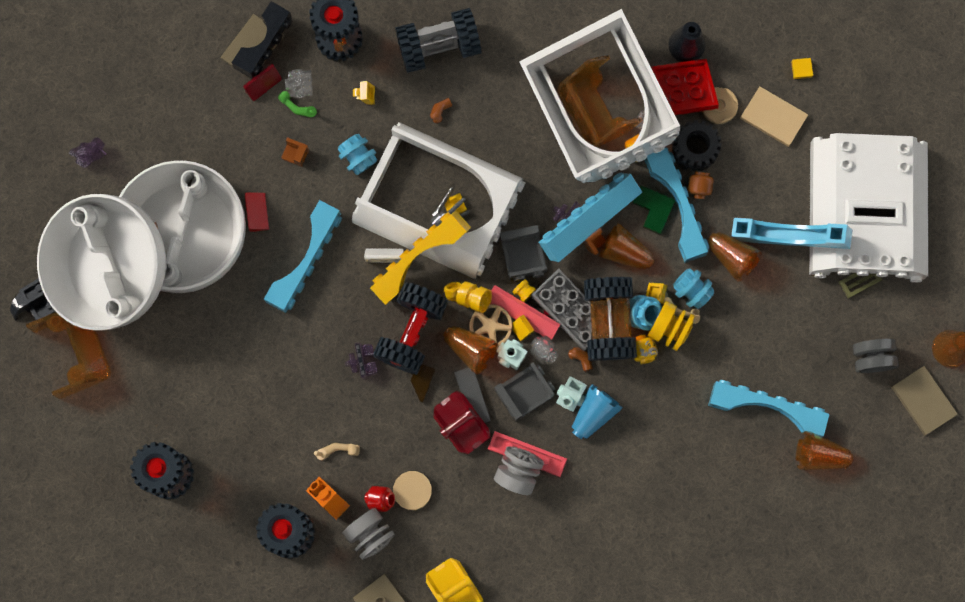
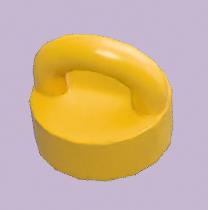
(451, 290)

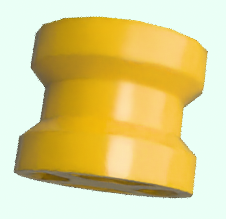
(524, 290)

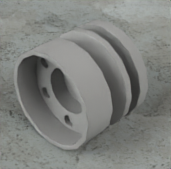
(518, 470)
(368, 533)

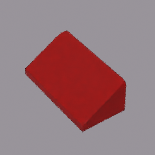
(256, 212)

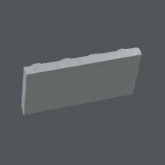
(566, 306)

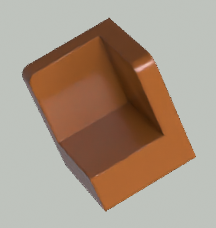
(295, 152)
(594, 242)

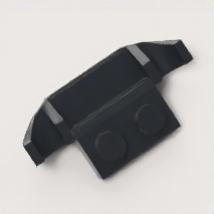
(32, 300)

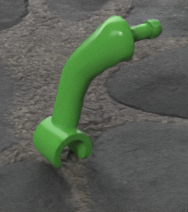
(285, 97)

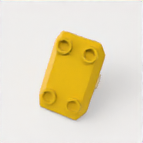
(451, 583)

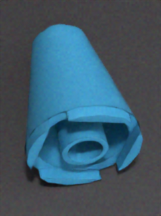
(594, 412)

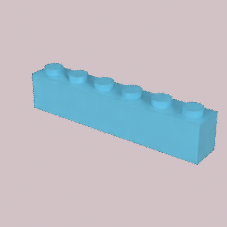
(590, 216)

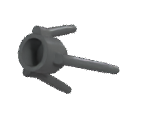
(437, 215)

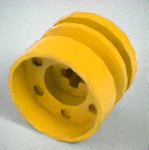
(671, 326)

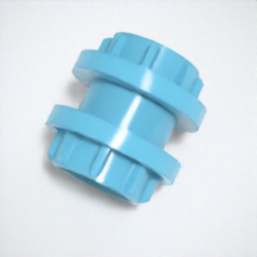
(357, 154)
(693, 288)
(644, 311)

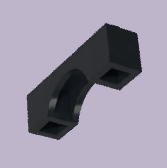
(250, 60)

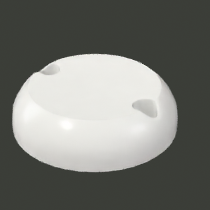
(198, 224)
(101, 262)

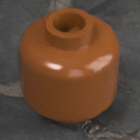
(700, 185)

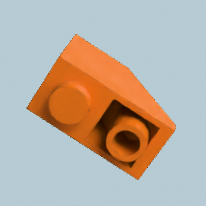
(327, 498)

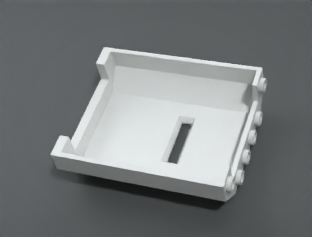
(876, 174)

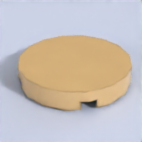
(726, 111)
(412, 490)

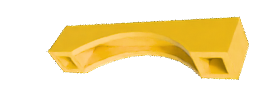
(448, 232)

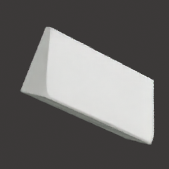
(382, 255)

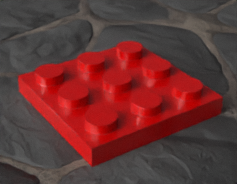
(687, 86)

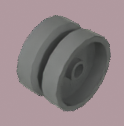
(875, 355)

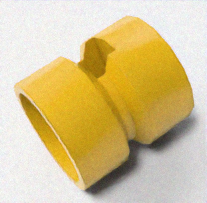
(473, 297)

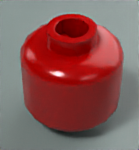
(380, 498)

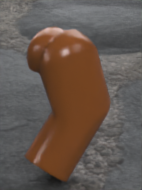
(438, 109)
(581, 355)

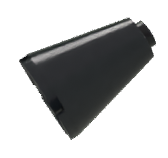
(687, 43)

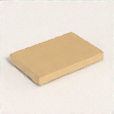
(774, 116)

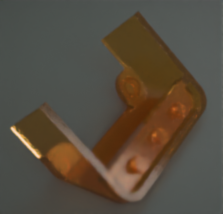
(587, 108)
(92, 361)

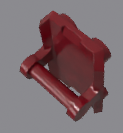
(461, 423)

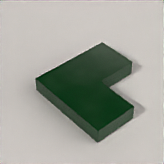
(659, 208)

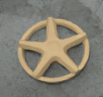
(491, 324)

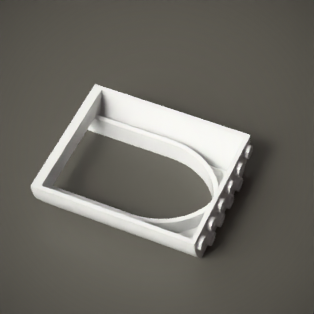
(584, 159)
(473, 247)

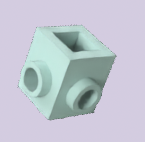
(511, 360)
(571, 394)

